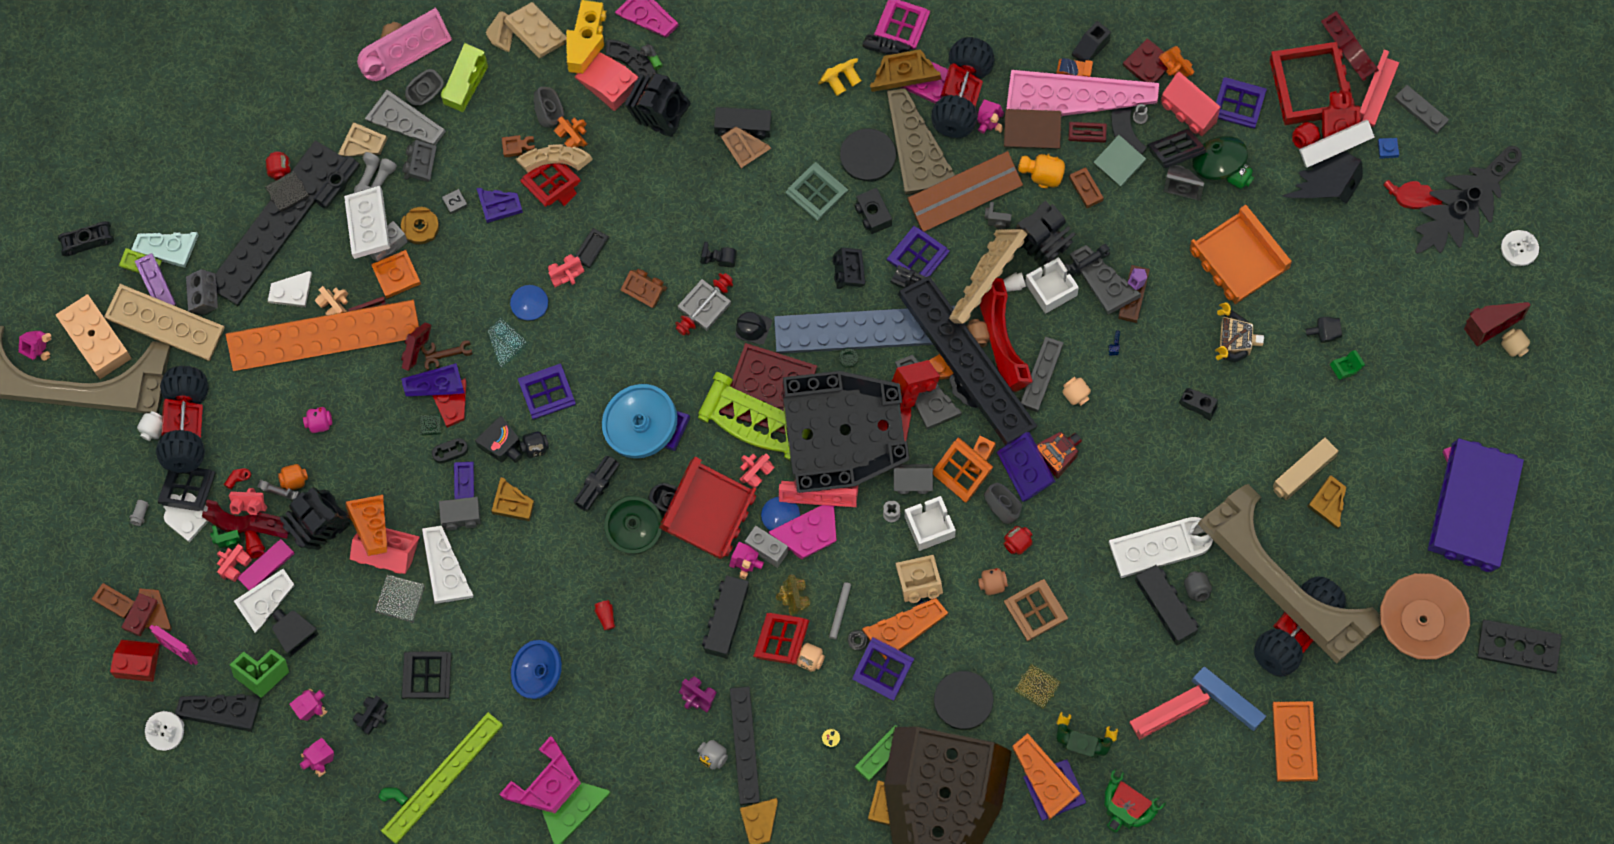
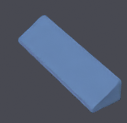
(1228, 698)

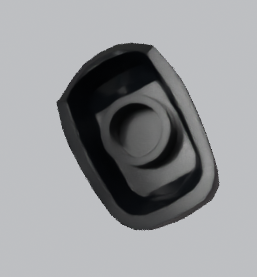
(662, 495)

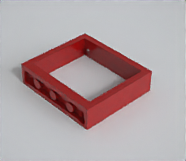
(1276, 57)

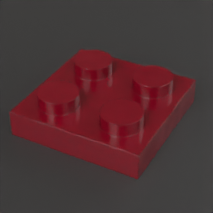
(1146, 62)

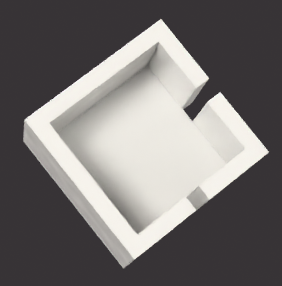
(1051, 289)
(929, 527)

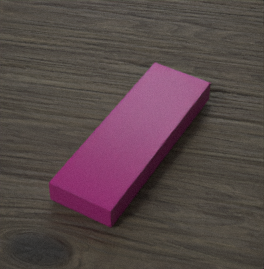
(266, 565)

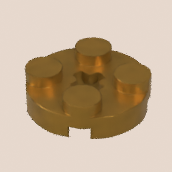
(412, 219)

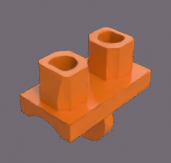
(1176, 63)
(566, 127)

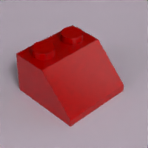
(135, 660)

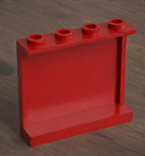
(707, 509)

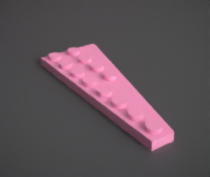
(1076, 93)

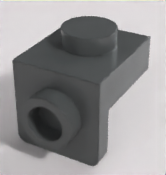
(996, 219)

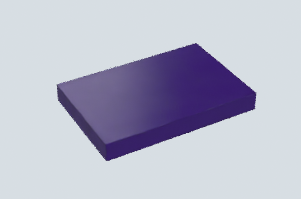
(1026, 466)

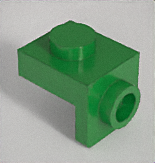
(1347, 365)
(227, 539)

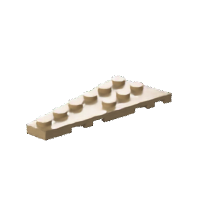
(988, 269)

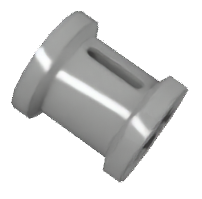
(891, 517)

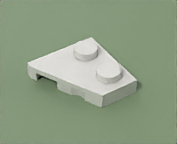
(291, 291)

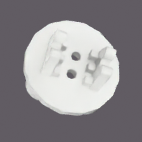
(1511, 250)
(172, 735)

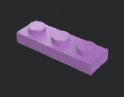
(154, 279)

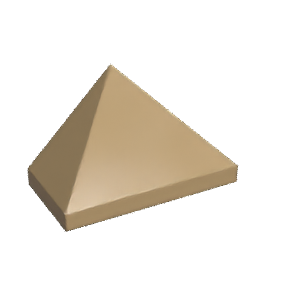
(500, 33)

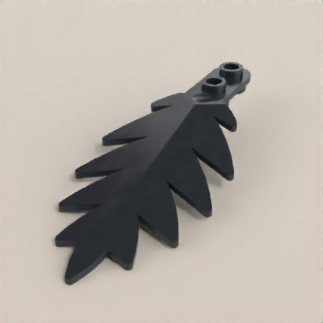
(1464, 203)

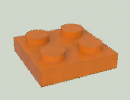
(396, 274)

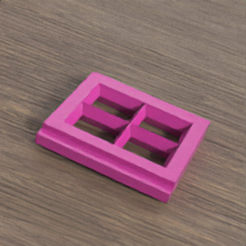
(887, 16)
(173, 644)

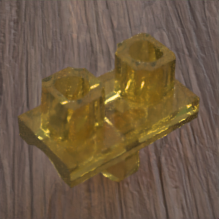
(790, 594)

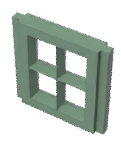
(805, 202)

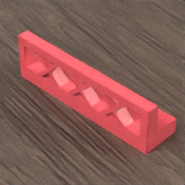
(1378, 89)
(833, 497)
(1169, 712)

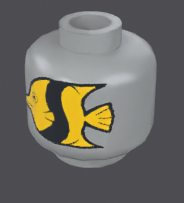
(712, 754)

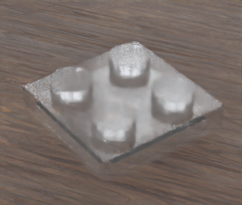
(400, 598)

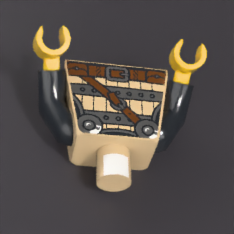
(1236, 336)

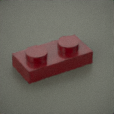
(139, 614)

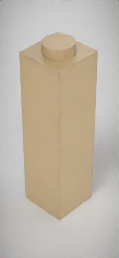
(1305, 469)

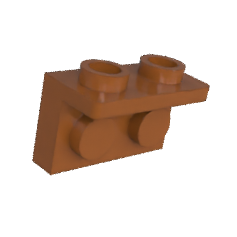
(643, 287)

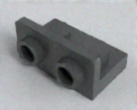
(419, 160)

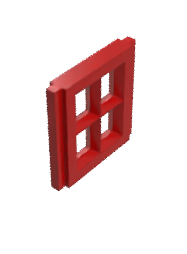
(536, 190)
(797, 640)

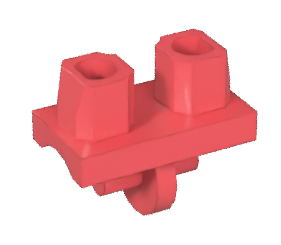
(566, 272)
(762, 464)
(247, 501)
(229, 560)

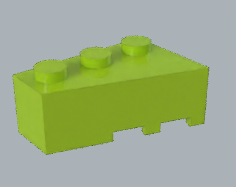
(464, 78)

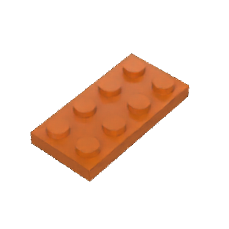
(1294, 741)

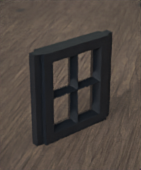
(1197, 150)
(203, 490)
(444, 676)

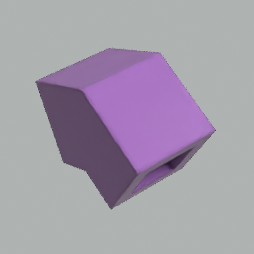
(1137, 278)

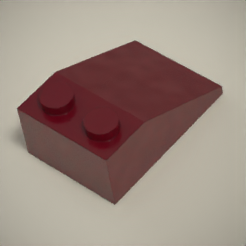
(1494, 319)

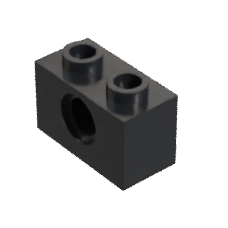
(873, 201)

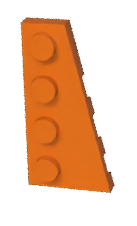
(369, 523)
(907, 625)
(1047, 780)

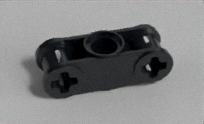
(74, 240)

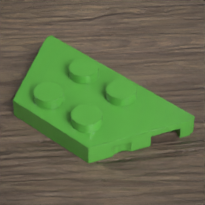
(574, 811)

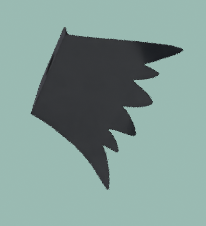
(1330, 178)

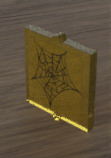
(1037, 686)

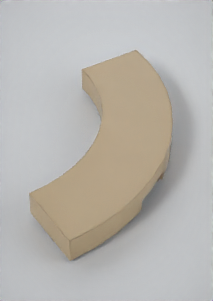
(554, 154)

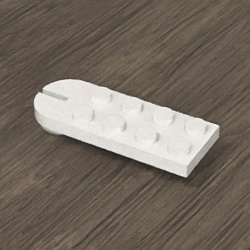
(1159, 546)

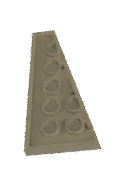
(917, 150)

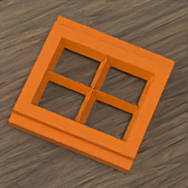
(951, 482)

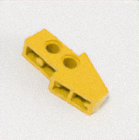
(583, 50)

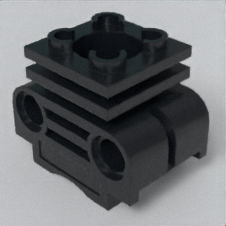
(657, 103)
(1044, 233)
(315, 518)

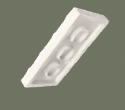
(367, 222)

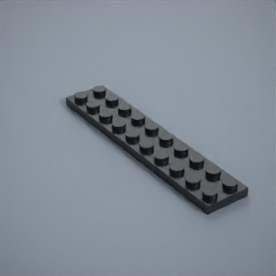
(273, 228)
(967, 360)

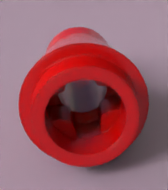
(254, 545)
(604, 612)

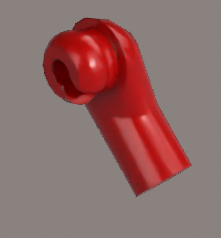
(237, 476)

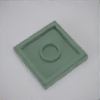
(1120, 161)

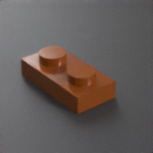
(1086, 187)
(113, 601)

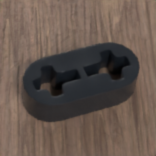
(448, 446)

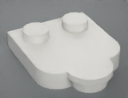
(184, 521)

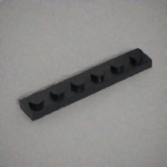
(744, 745)

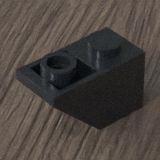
(1092, 42)

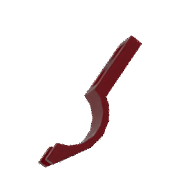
(1349, 45)
(260, 523)

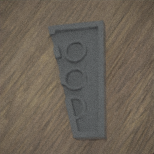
(1104, 282)
(932, 405)

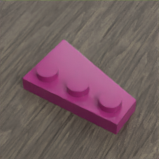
(648, 15)

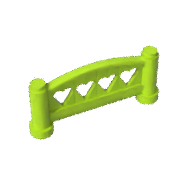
(722, 395)

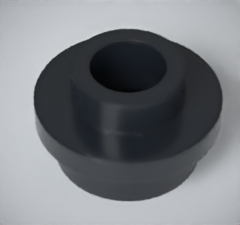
(855, 634)

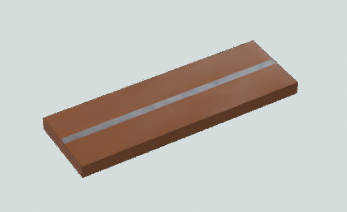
(964, 191)

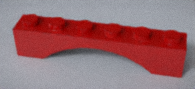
(1009, 364)

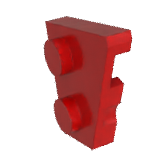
(452, 406)

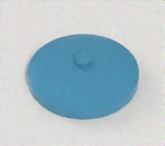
(639, 421)

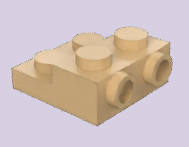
(919, 578)

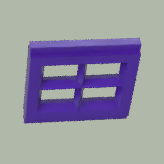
(1242, 88)
(905, 245)
(541, 376)
(876, 684)
(1065, 768)

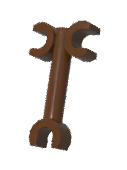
(432, 356)

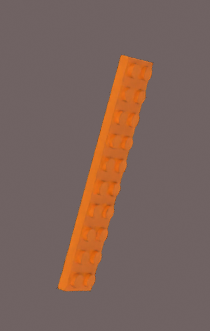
(322, 335)

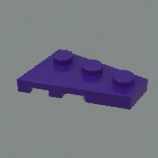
(434, 382)

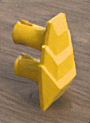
(831, 76)

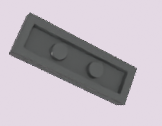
(1421, 109)

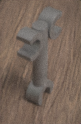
(267, 487)

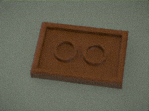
(1032, 128)

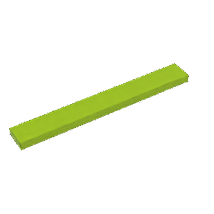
(442, 778)

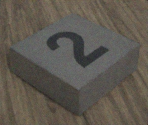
(454, 201)

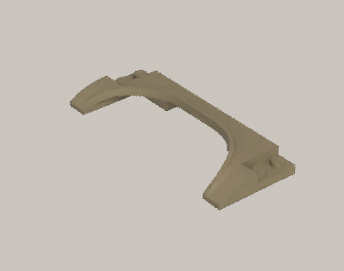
(131, 391)
(1332, 628)

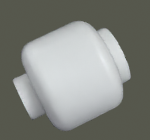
(150, 426)

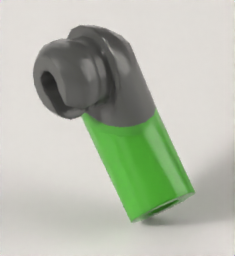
(649, 51)

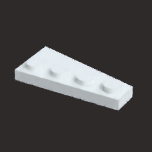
(444, 570)

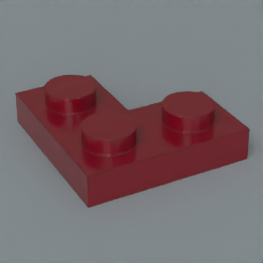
(414, 342)

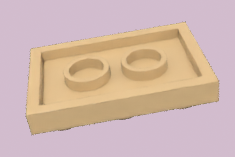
(535, 30)

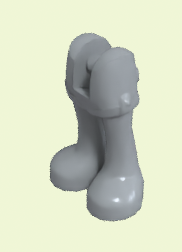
(372, 163)

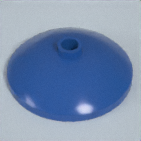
(529, 666)

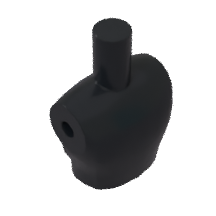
(1327, 329)

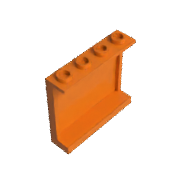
(1240, 255)

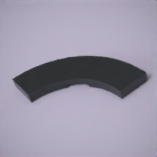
(630, 56)
(1122, 126)

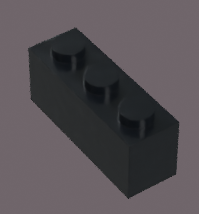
(752, 121)

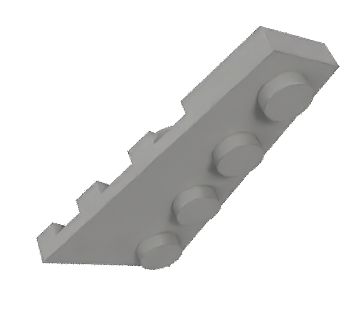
(402, 118)

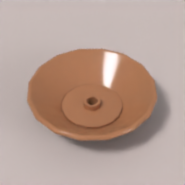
(1427, 598)

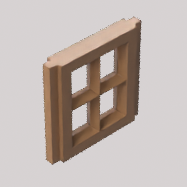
(1051, 602)

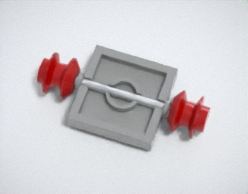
(704, 304)

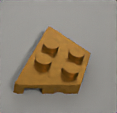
(904, 70)

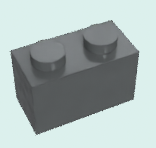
(913, 478)
(460, 513)

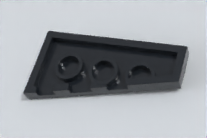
(225, 711)

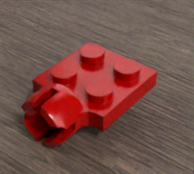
(1339, 114)

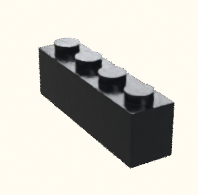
(1166, 604)
(726, 616)

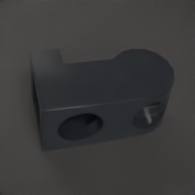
(1199, 403)

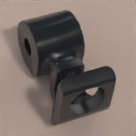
(726, 256)

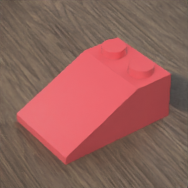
(608, 80)

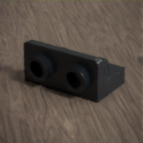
(848, 267)

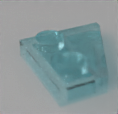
(506, 342)

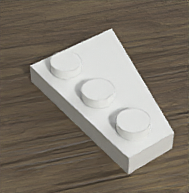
(264, 598)

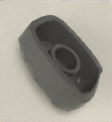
(423, 87)
(547, 106)
(1003, 503)

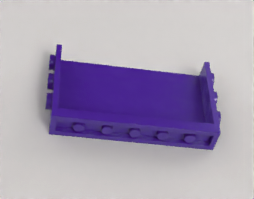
(1475, 505)

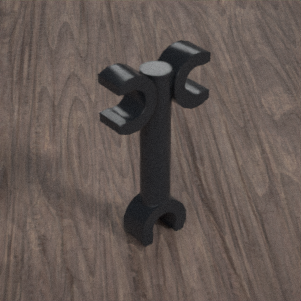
(1075, 267)

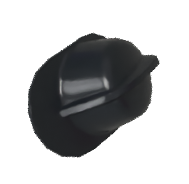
(753, 327)

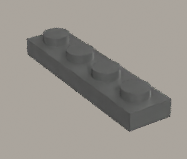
(1042, 374)

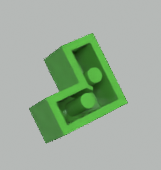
(259, 675)

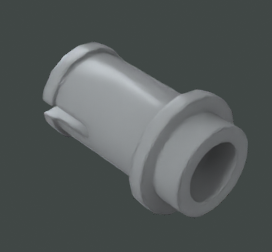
(1140, 115)
(139, 513)

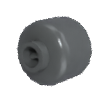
(1198, 586)

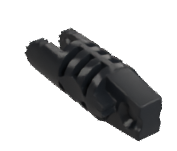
(884, 45)

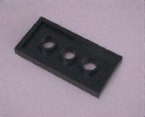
(1529, 637)

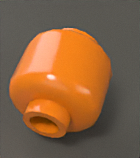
(292, 477)

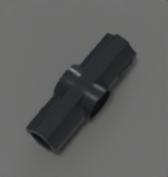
(343, 173)
(596, 483)

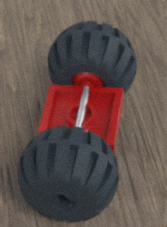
(956, 112)
(181, 441)
(1283, 647)

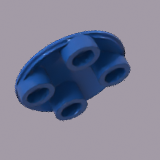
(529, 302)
(778, 513)

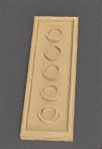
(164, 322)

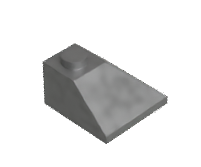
(1183, 183)

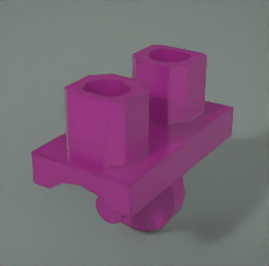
(695, 696)

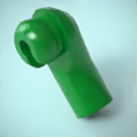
(393, 793)

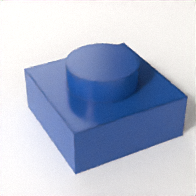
(1388, 148)

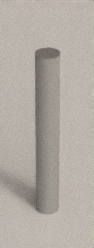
(840, 611)

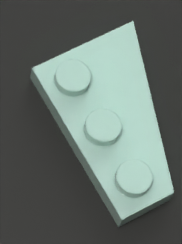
(169, 248)

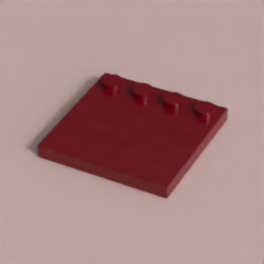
(761, 376)

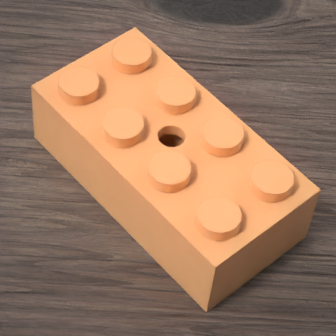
(93, 336)

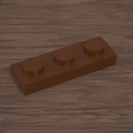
(1131, 311)

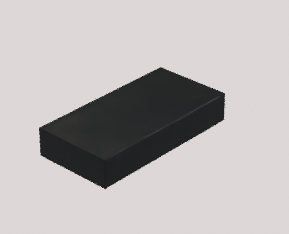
(591, 247)

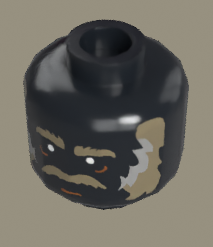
(534, 444)

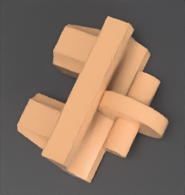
(327, 297)

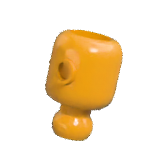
(1044, 170)

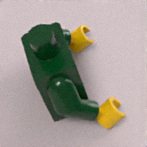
(1082, 742)

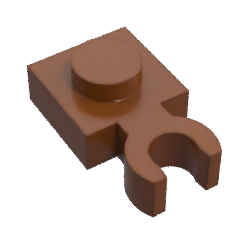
(514, 145)

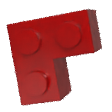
(915, 380)

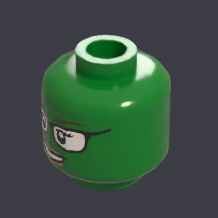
(1242, 177)

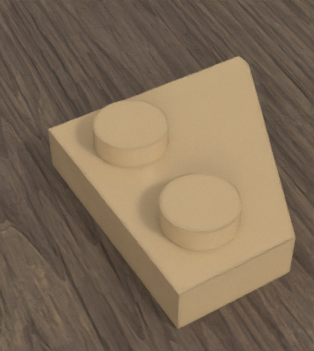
(362, 140)

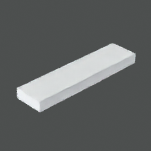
(1336, 143)

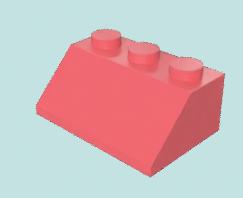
(1190, 105)
(399, 553)

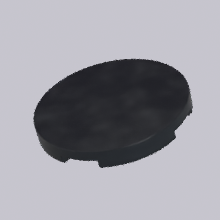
(867, 155)
(963, 700)

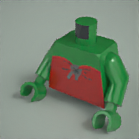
(1127, 805)

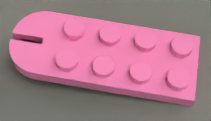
(403, 46)

